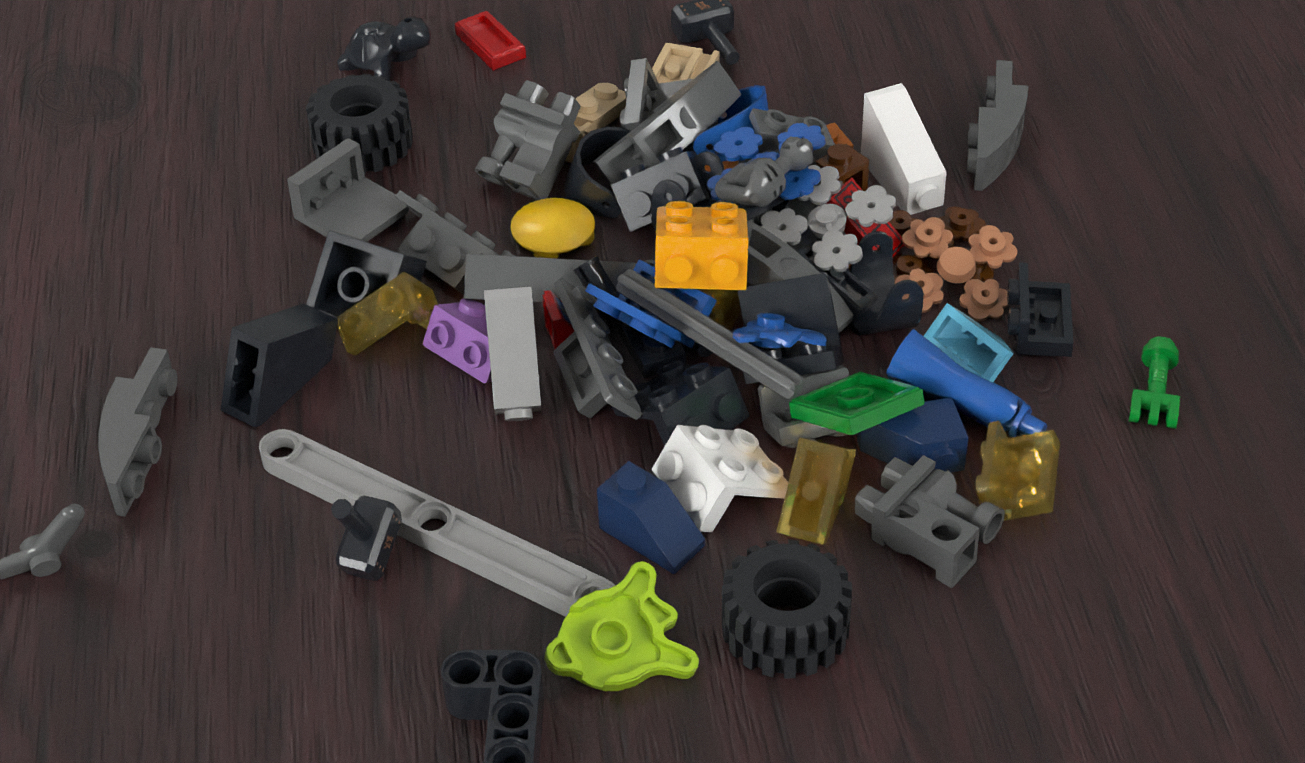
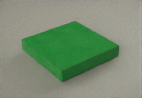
(856, 403)

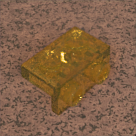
(1019, 471)

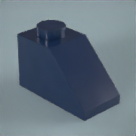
(926, 430)
(648, 518)

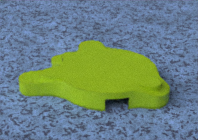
(618, 636)

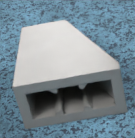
(513, 352)

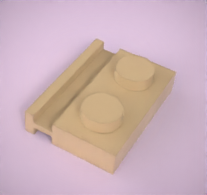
(681, 62)

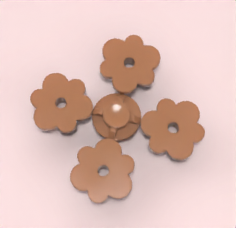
(959, 266)

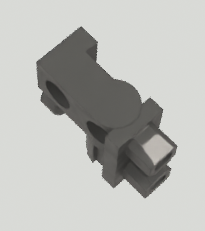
(541, 135)
(928, 517)

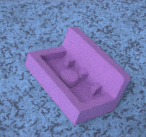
(461, 337)

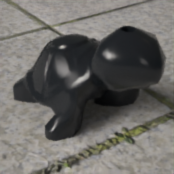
(379, 43)

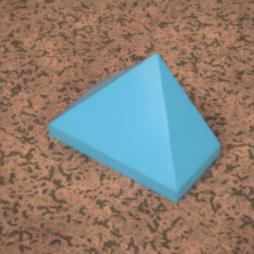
(969, 343)

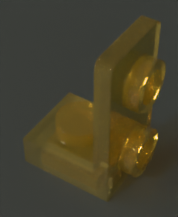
(385, 310)

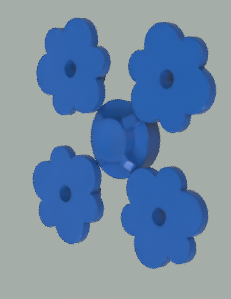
(744, 145)

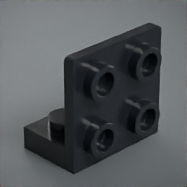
(805, 305)

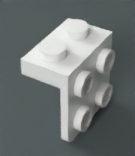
(714, 465)

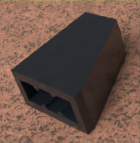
(274, 360)

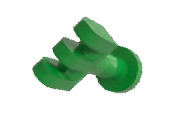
(1159, 356)

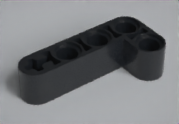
(500, 689)

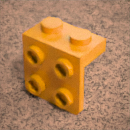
(701, 246)

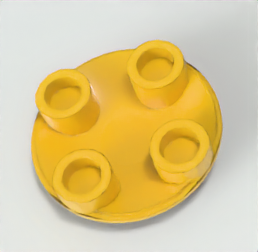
(553, 227)

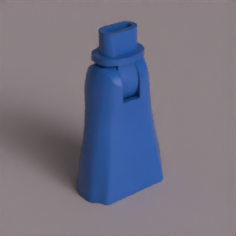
(940, 377)

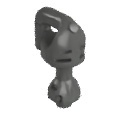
(762, 178)

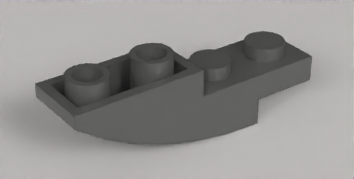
(673, 123)
(998, 128)
(775, 260)
(128, 427)

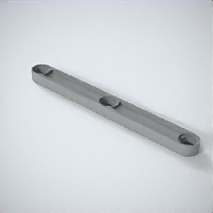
(461, 540)

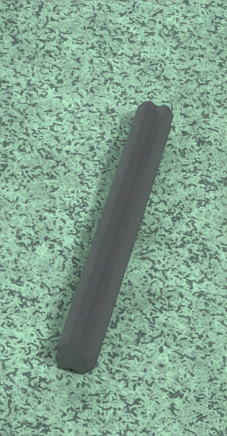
(710, 334)

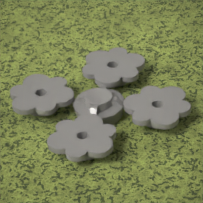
(829, 220)

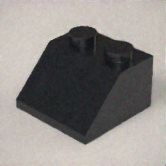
(355, 269)

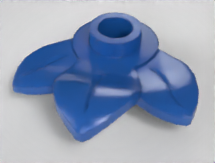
(773, 332)

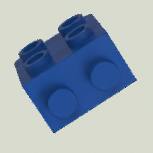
(644, 321)

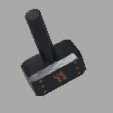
(706, 20)
(368, 535)

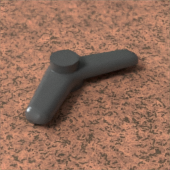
(42, 551)

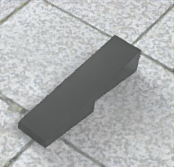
(540, 274)

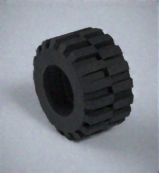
(365, 111)
(786, 639)

